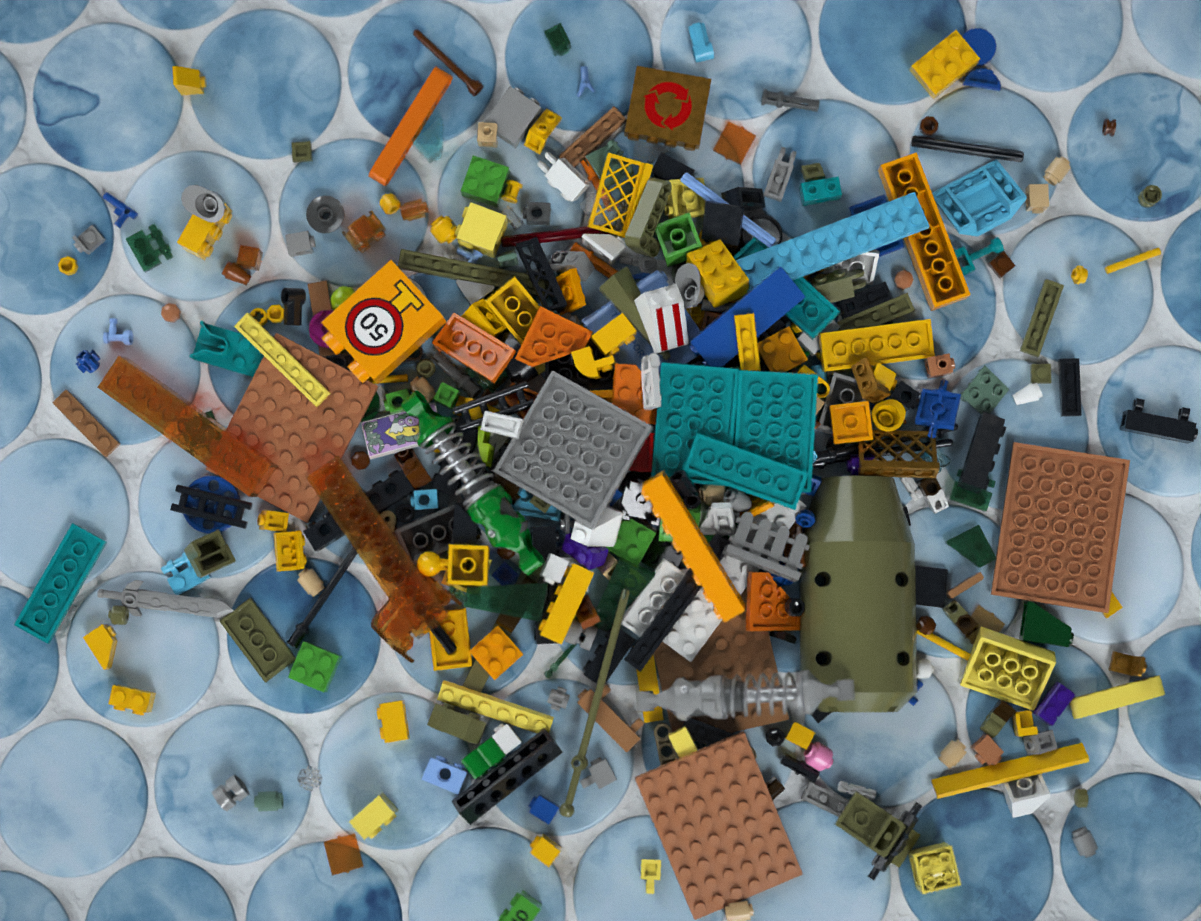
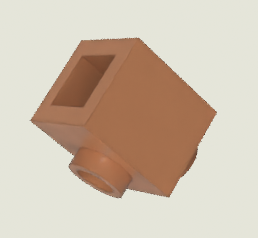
(939, 365)
(987, 750)

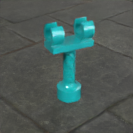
(995, 246)

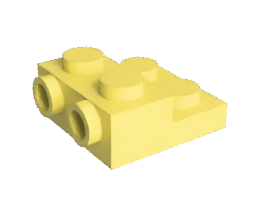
(684, 200)

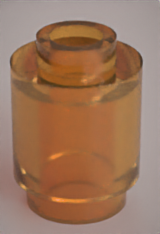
(414, 210)

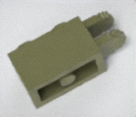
(838, 284)

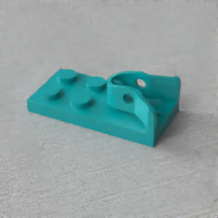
(226, 350)

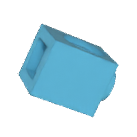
(432, 505)

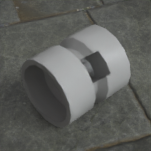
(574, 632)
(225, 797)

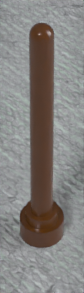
(474, 86)

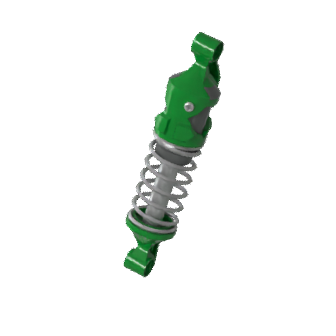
(485, 500)

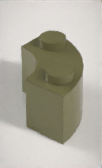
(457, 723)

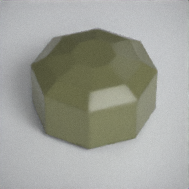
(1081, 798)

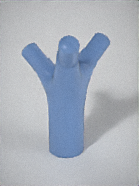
(584, 81)

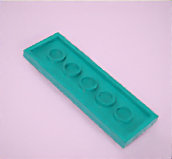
(809, 314)
(746, 471)
(60, 583)

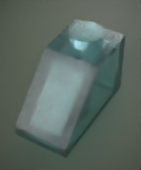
(431, 142)

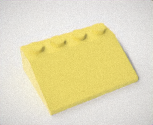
(1008, 668)

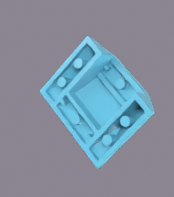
(980, 199)

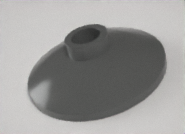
(318, 208)

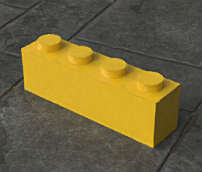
(566, 603)

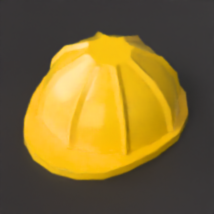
(888, 415)

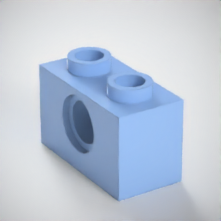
(433, 774)

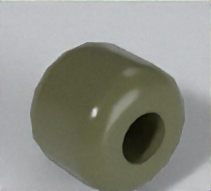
(119, 615)

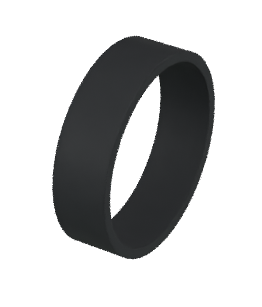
(769, 218)

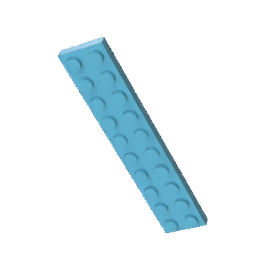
(838, 240)

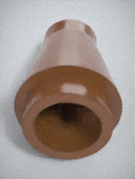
(236, 273)

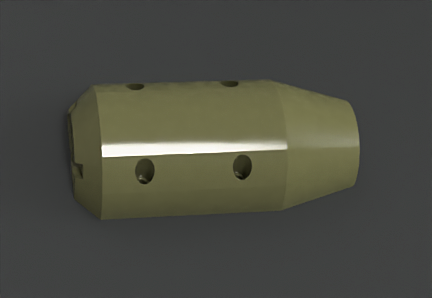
(860, 611)

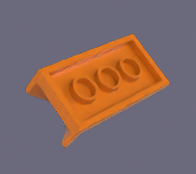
(473, 347)

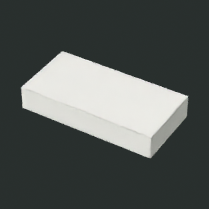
(501, 424)

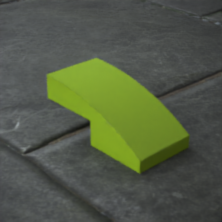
(485, 449)

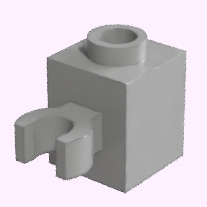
(600, 773)

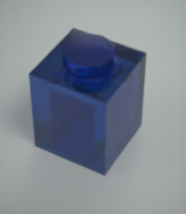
(505, 574)

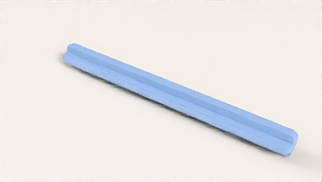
(709, 195)

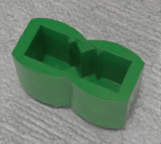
(483, 758)

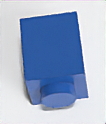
(543, 808)

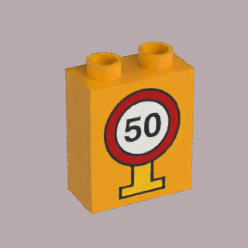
(382, 324)

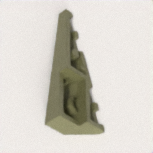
(621, 293)

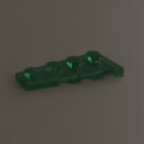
(625, 576)
(513, 600)

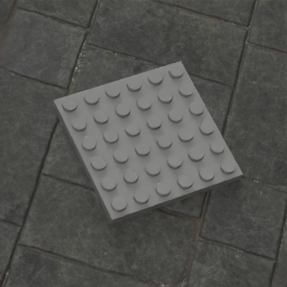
(573, 449)

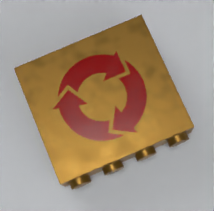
(667, 108)

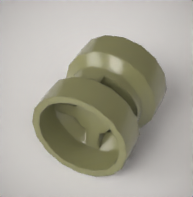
(1153, 194)

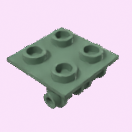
(598, 158)
(984, 391)

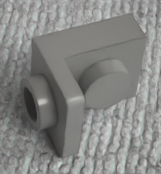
(88, 240)
(1040, 743)

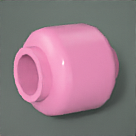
(818, 756)

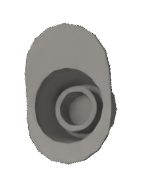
(203, 203)
(689, 285)

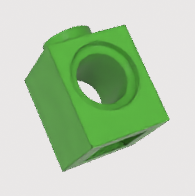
(446, 395)
(388, 403)

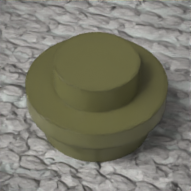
(425, 368)

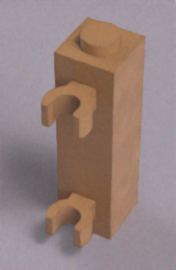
(610, 721)

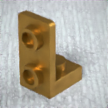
(867, 383)
(1127, 664)

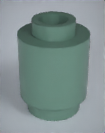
(268, 801)

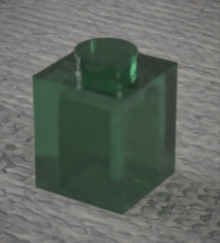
(557, 40)

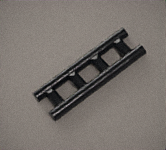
(482, 403)
(200, 511)

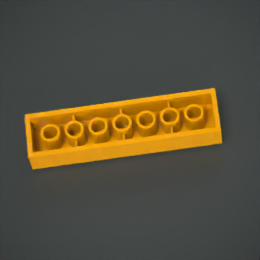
(931, 248)
(694, 546)

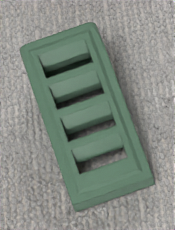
(507, 259)

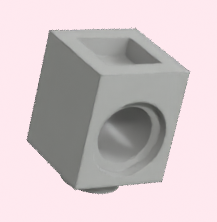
(300, 243)

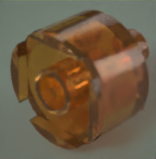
(364, 231)

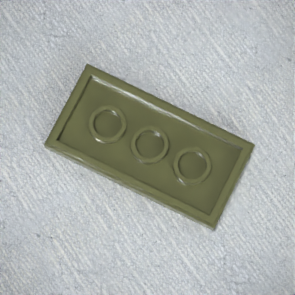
(258, 640)

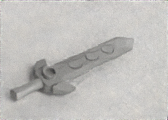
(162, 601)

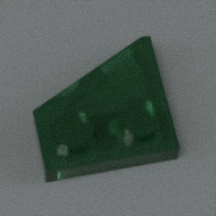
(973, 546)

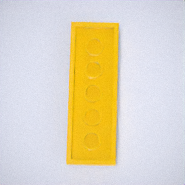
(877, 343)

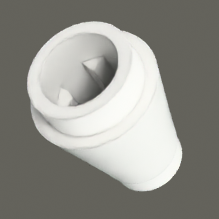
(1028, 394)

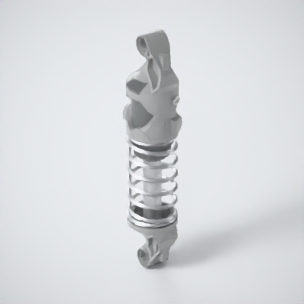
(723, 696)

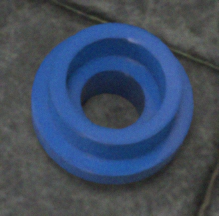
(805, 518)

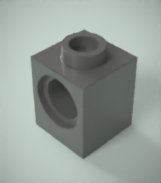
(544, 219)

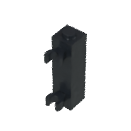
(1159, 426)

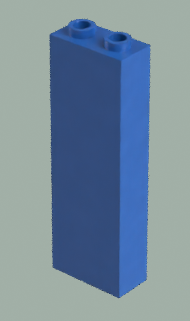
(767, 301)

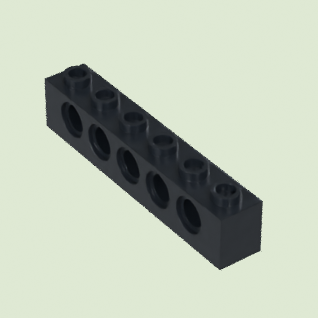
(404, 489)
(507, 776)

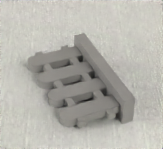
(753, 557)

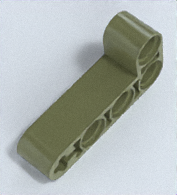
(646, 218)

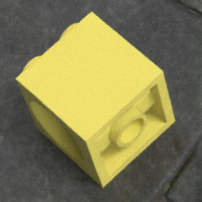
(481, 229)
(934, 867)

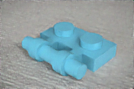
(183, 580)

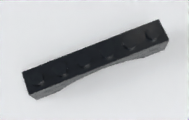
(544, 541)

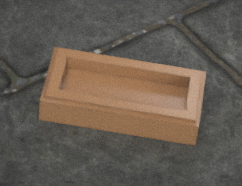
(966, 584)

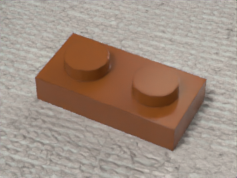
(586, 613)

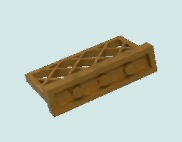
(914, 469)

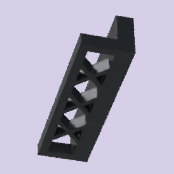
(545, 273)

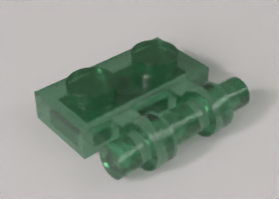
(144, 251)
(971, 499)

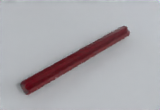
(551, 236)

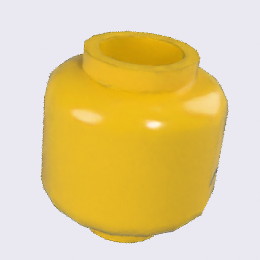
(443, 229)

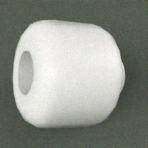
(924, 668)

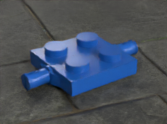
(938, 409)

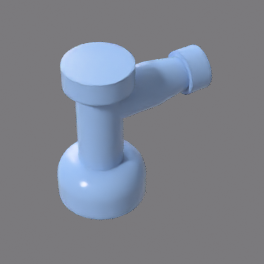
(471, 256)
(112, 336)

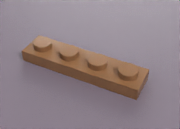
(86, 423)

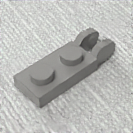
(779, 176)

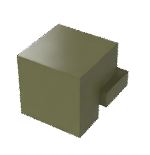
(209, 554)

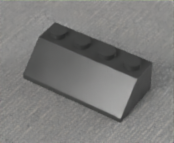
(429, 532)

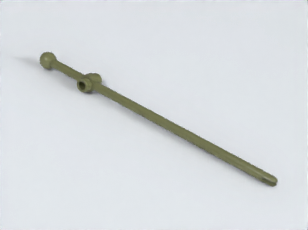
(567, 808)

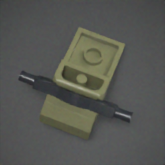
(880, 831)

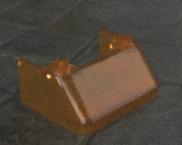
(393, 629)

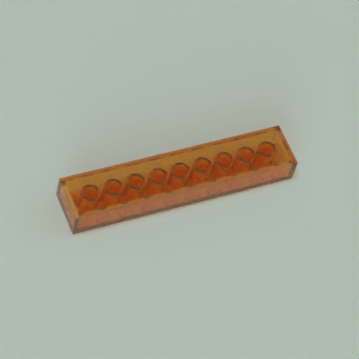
(187, 426)
(378, 547)

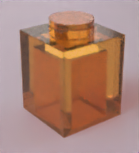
(249, 257)

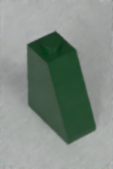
(1043, 627)

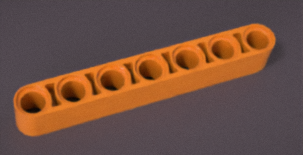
(410, 126)

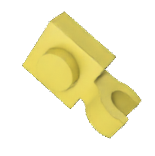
(650, 871)

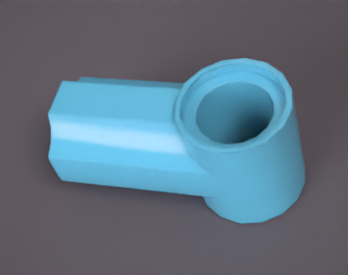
(701, 47)

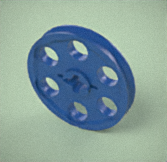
(203, 484)

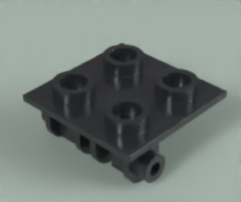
(660, 550)

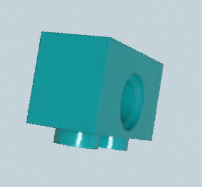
(820, 191)

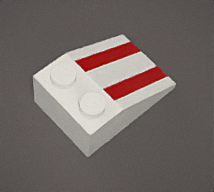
(663, 318)

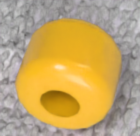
(389, 203)

